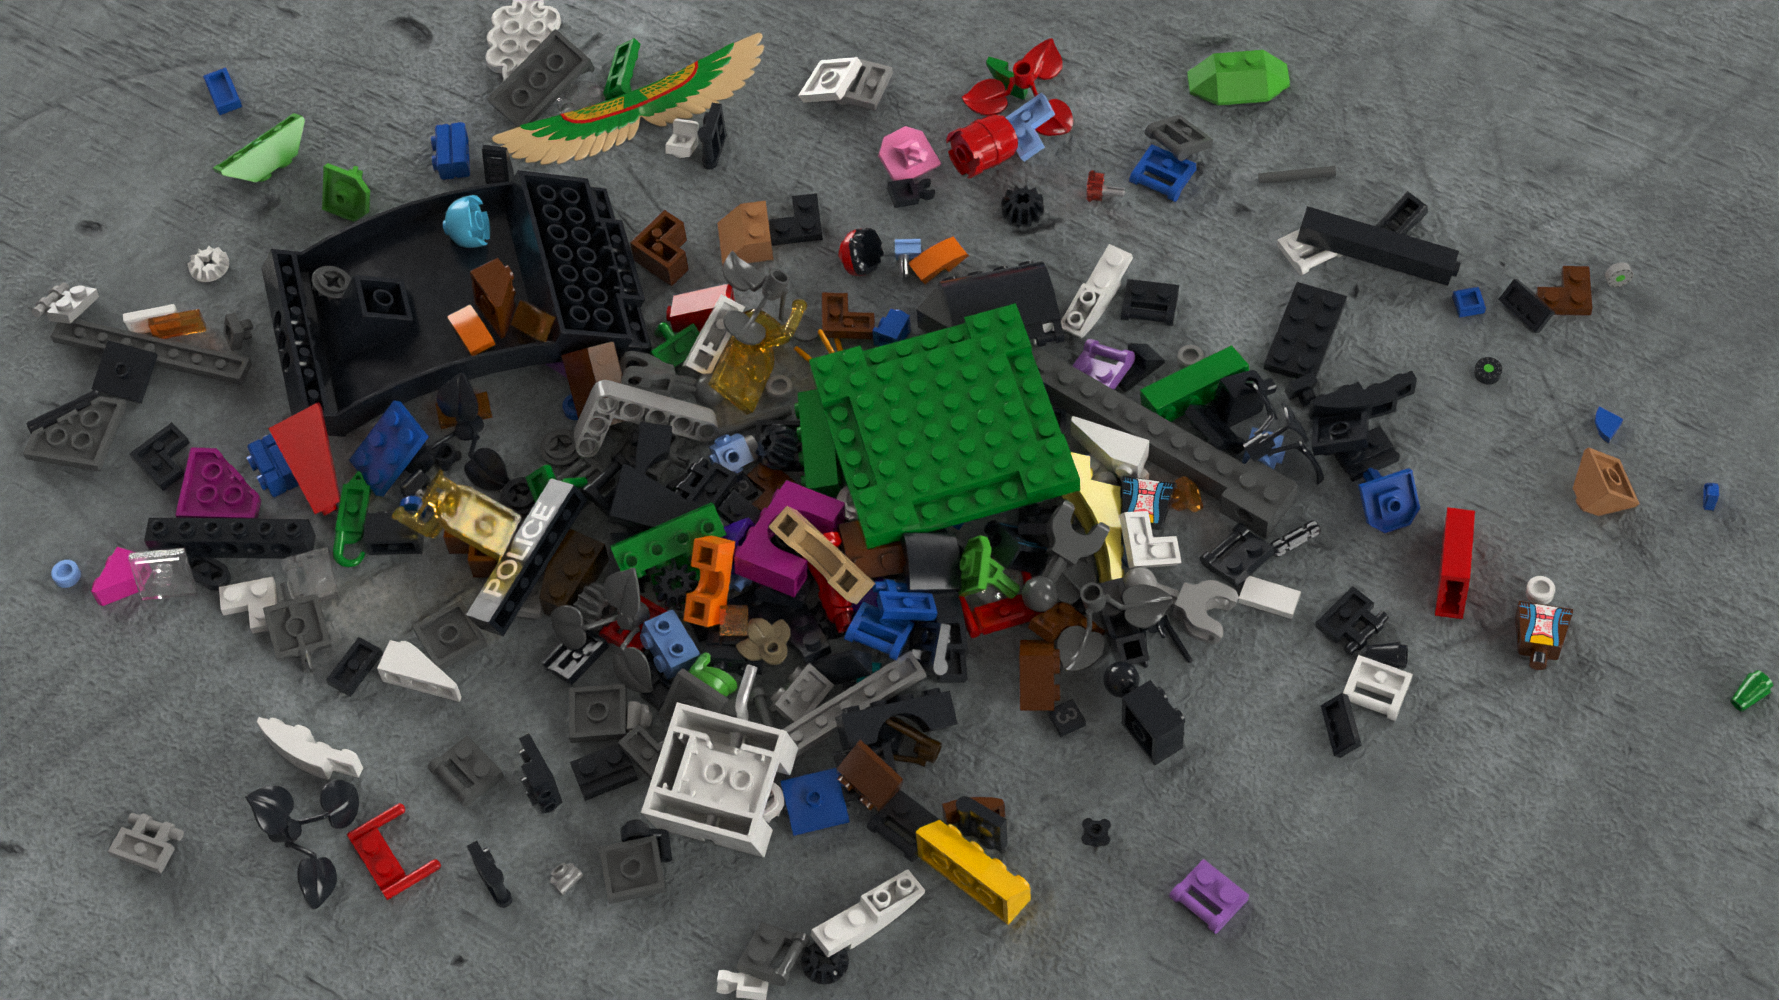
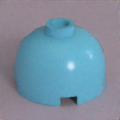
(467, 223)

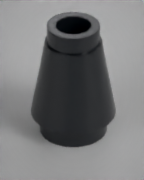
(1391, 654)

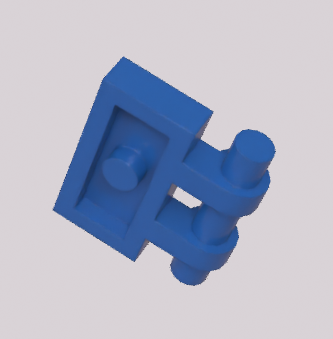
(899, 604)

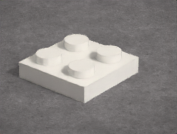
(830, 80)

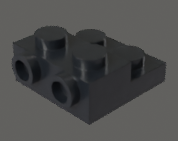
(537, 778)

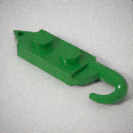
(351, 519)

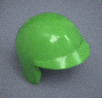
(712, 676)

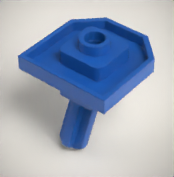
(1389, 500)

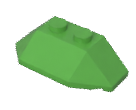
(1238, 77)
(266, 153)

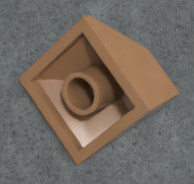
(1602, 484)

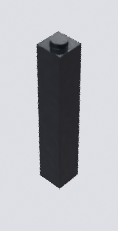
(1378, 246)

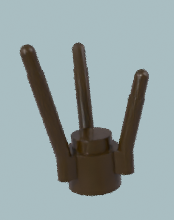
(926, 747)

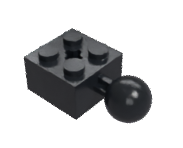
(1146, 712)

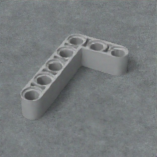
(641, 411)

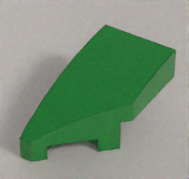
(1000, 72)

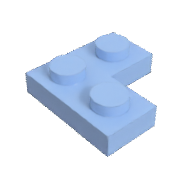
(1025, 122)

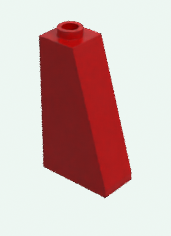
(308, 454)
(1455, 563)

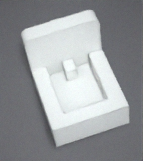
(684, 138)

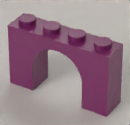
(773, 567)

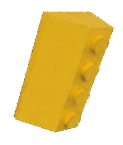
(973, 870)

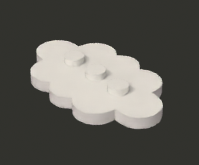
(518, 33)

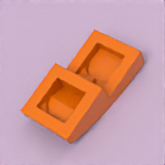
(941, 256)
(471, 330)

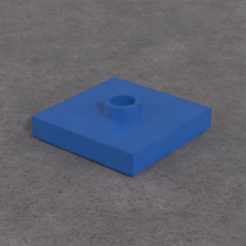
(814, 801)

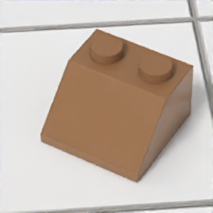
(746, 233)

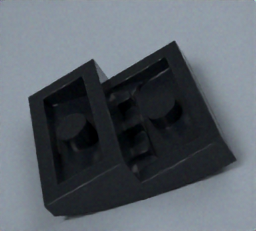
(931, 562)

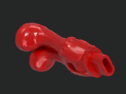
(835, 604)

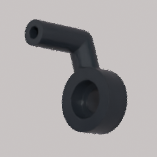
(637, 829)

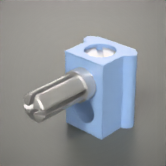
(906, 250)

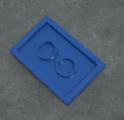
(388, 448)

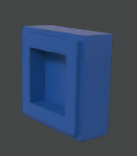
(1468, 302)

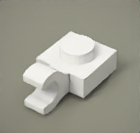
(746, 985)

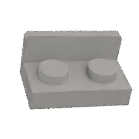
(802, 694)

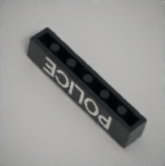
(526, 557)

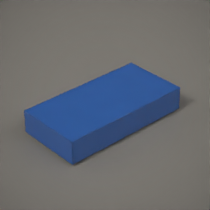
(222, 91)

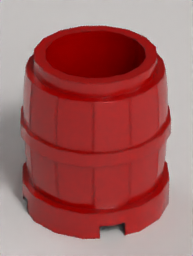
(982, 145)

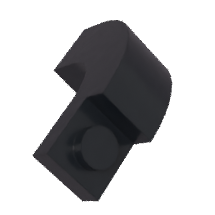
(1123, 639)

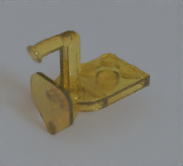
(746, 368)
(464, 515)

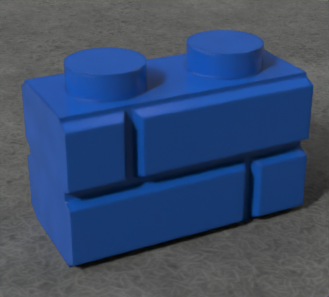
(451, 151)
(273, 468)

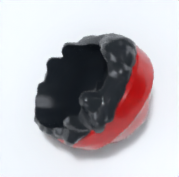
(861, 251)

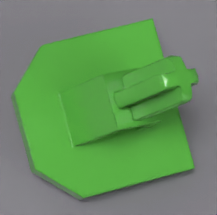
(345, 192)
(980, 570)

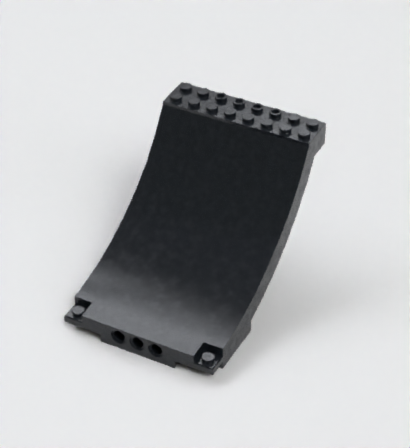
(407, 276)

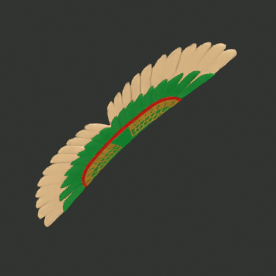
(616, 119)

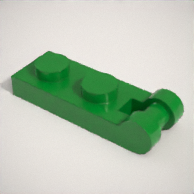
(621, 69)

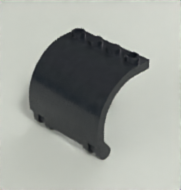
(1024, 284)

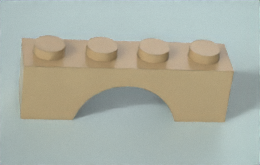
(822, 554)

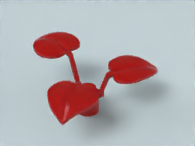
(1043, 62)

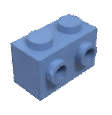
(669, 644)

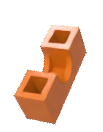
(714, 559)

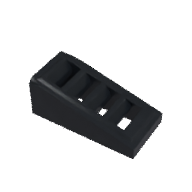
(497, 169)
(1407, 200)

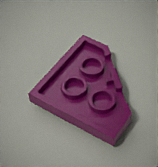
(215, 489)

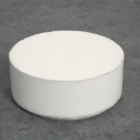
(1540, 590)

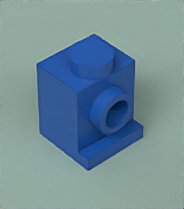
(892, 328)

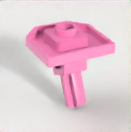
(907, 154)

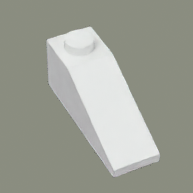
(711, 339)
(1115, 449)
(410, 668)

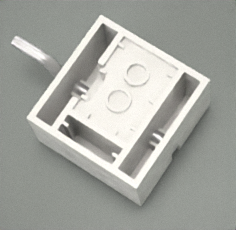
(718, 775)

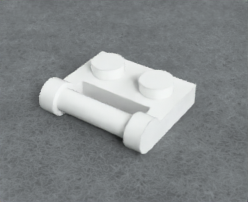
(1296, 251)
(1380, 680)

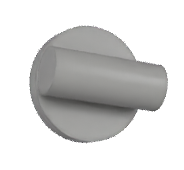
(638, 714)
(564, 877)

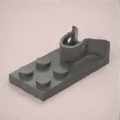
(540, 79)

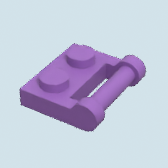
(1100, 370)
(1215, 890)

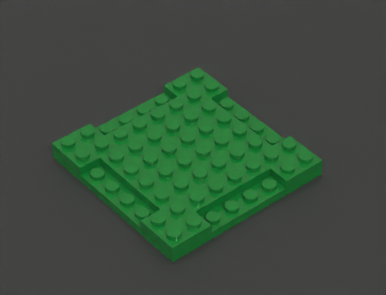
(943, 427)

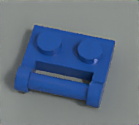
(1165, 165)
(870, 621)

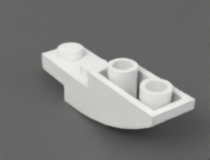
(1097, 293)
(301, 750)
(868, 916)

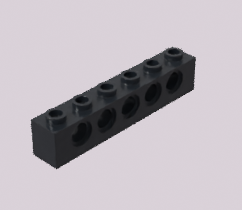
(232, 536)

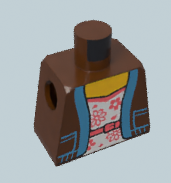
(1541, 632)

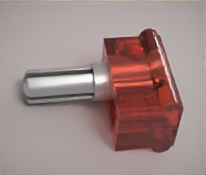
(1097, 189)

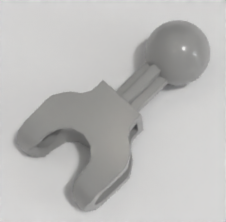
(1191, 603)

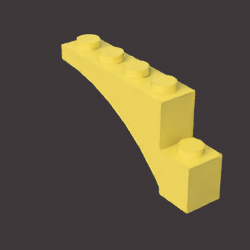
(1097, 504)

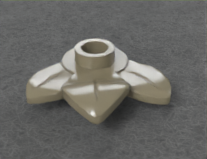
(764, 637)

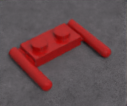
(997, 614)
(380, 859)

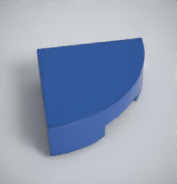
(1607, 423)
(1710, 496)

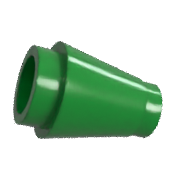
(1753, 688)

